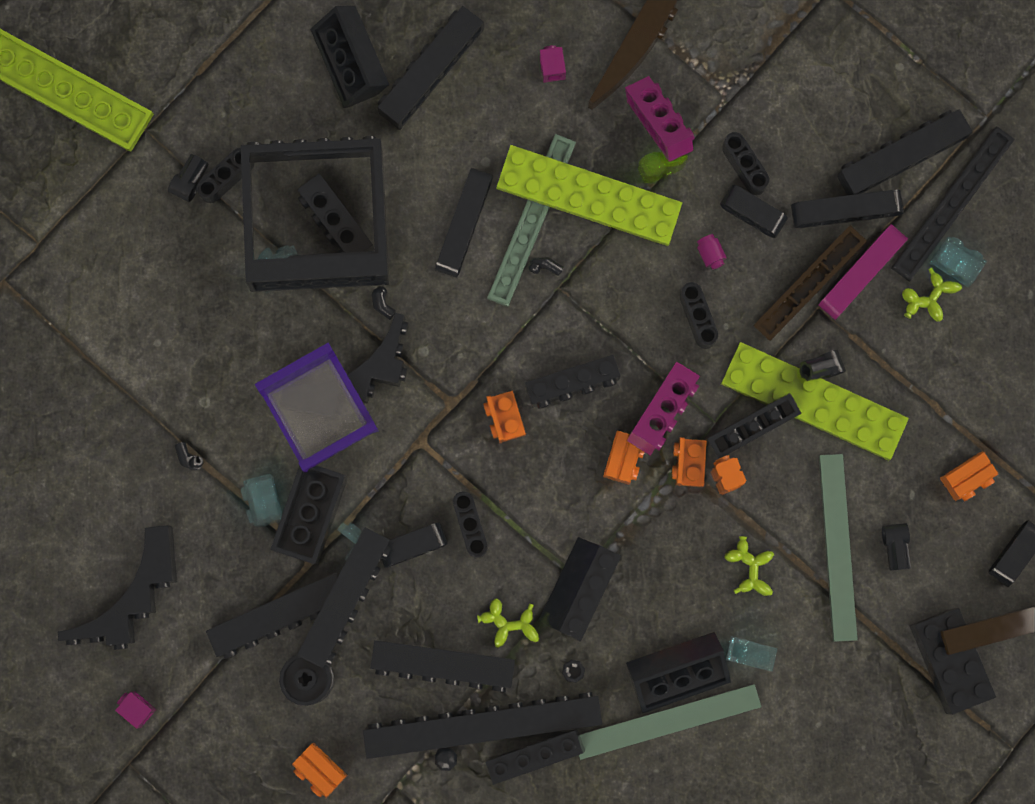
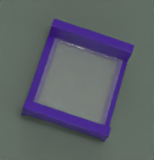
(316, 407)

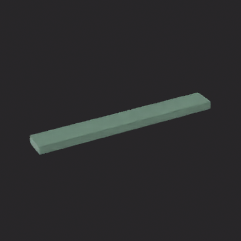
(525, 234)
(837, 548)
(669, 721)

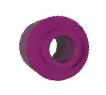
(711, 252)

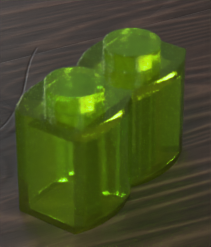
(655, 165)

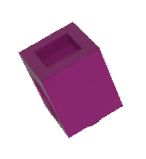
(552, 64)
(135, 709)

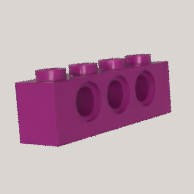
(659, 118)
(643, 435)

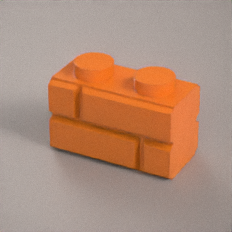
(623, 460)
(727, 474)
(969, 476)
(318, 770)

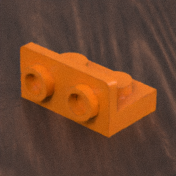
(505, 417)
(690, 462)

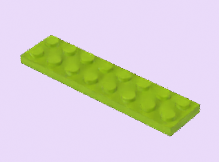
(71, 92)
(589, 195)
(819, 401)

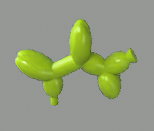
(930, 302)
(754, 563)
(504, 626)

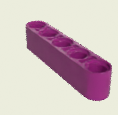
(863, 272)

